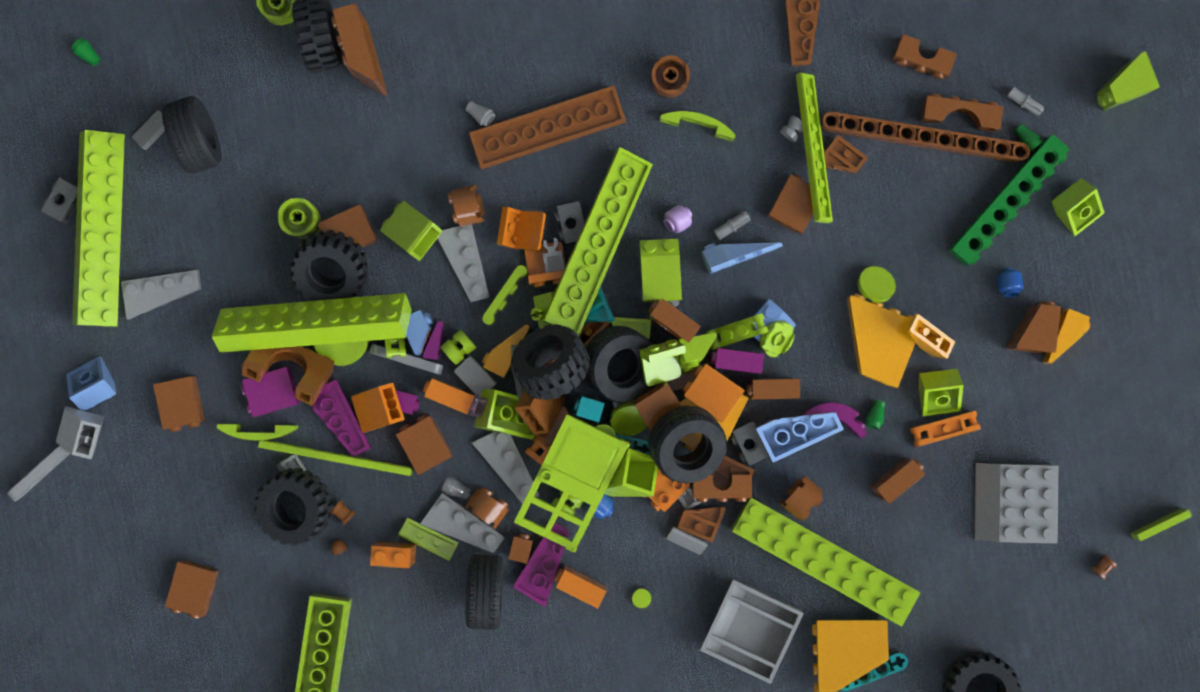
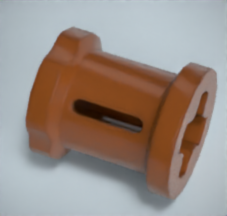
(342, 512)
(1103, 567)

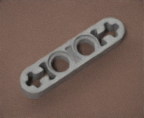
(409, 360)
(38, 473)

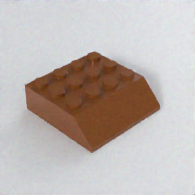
(358, 47)

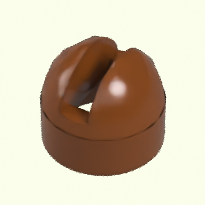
(338, 547)

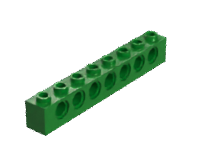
(1057, 151)

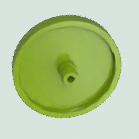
(343, 353)

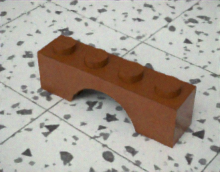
(985, 116)

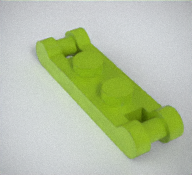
(500, 300)
(739, 331)

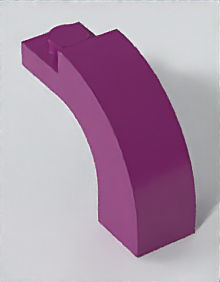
(844, 413)

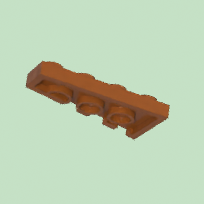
(801, 27)

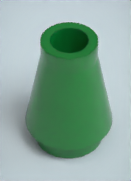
(85, 51)
(1028, 137)
(876, 415)

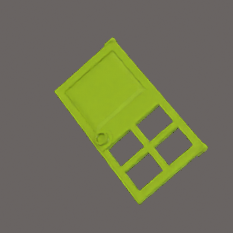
(580, 466)

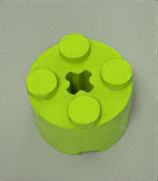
(276, 14)
(288, 217)

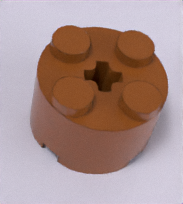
(679, 71)
(467, 205)
(802, 497)
(486, 507)

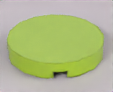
(876, 284)
(778, 338)
(627, 420)

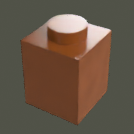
(521, 548)

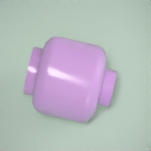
(677, 219)

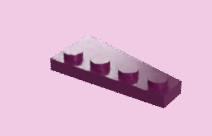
(340, 419)
(541, 568)

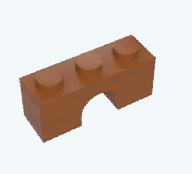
(908, 54)
(739, 488)

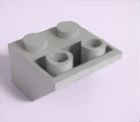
(79, 432)

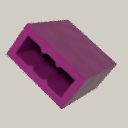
(737, 361)
(272, 394)

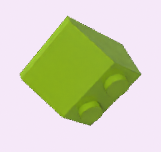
(1078, 206)
(695, 351)
(940, 392)

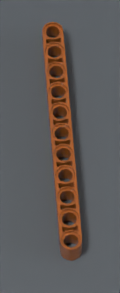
(933, 137)

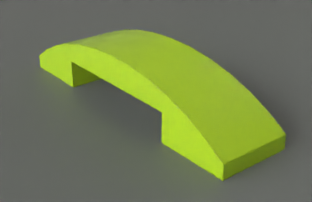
(722, 130)
(235, 431)

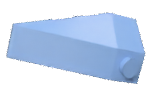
(726, 255)
(794, 433)

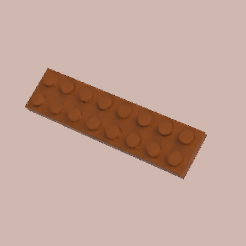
(547, 127)

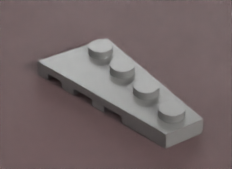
(463, 253)
(151, 292)
(506, 460)
(458, 522)

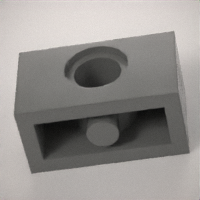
(51, 204)
(566, 212)
(757, 452)

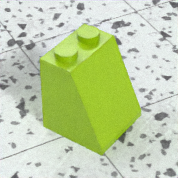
(1130, 82)
(411, 230)
(634, 476)

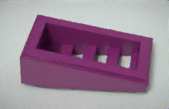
(433, 347)

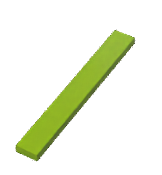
(814, 148)
(336, 457)

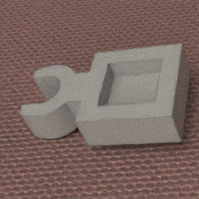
(553, 259)

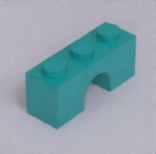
(589, 408)

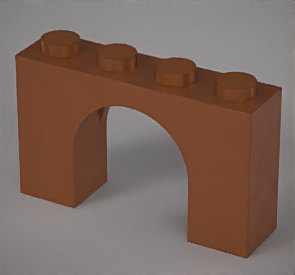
(673, 320)
(316, 368)

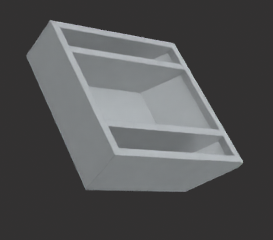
(1016, 503)
(752, 631)

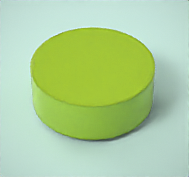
(641, 598)

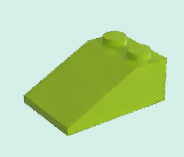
(660, 270)
(502, 416)

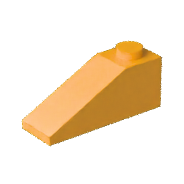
(1071, 328)
(930, 338)
(499, 358)

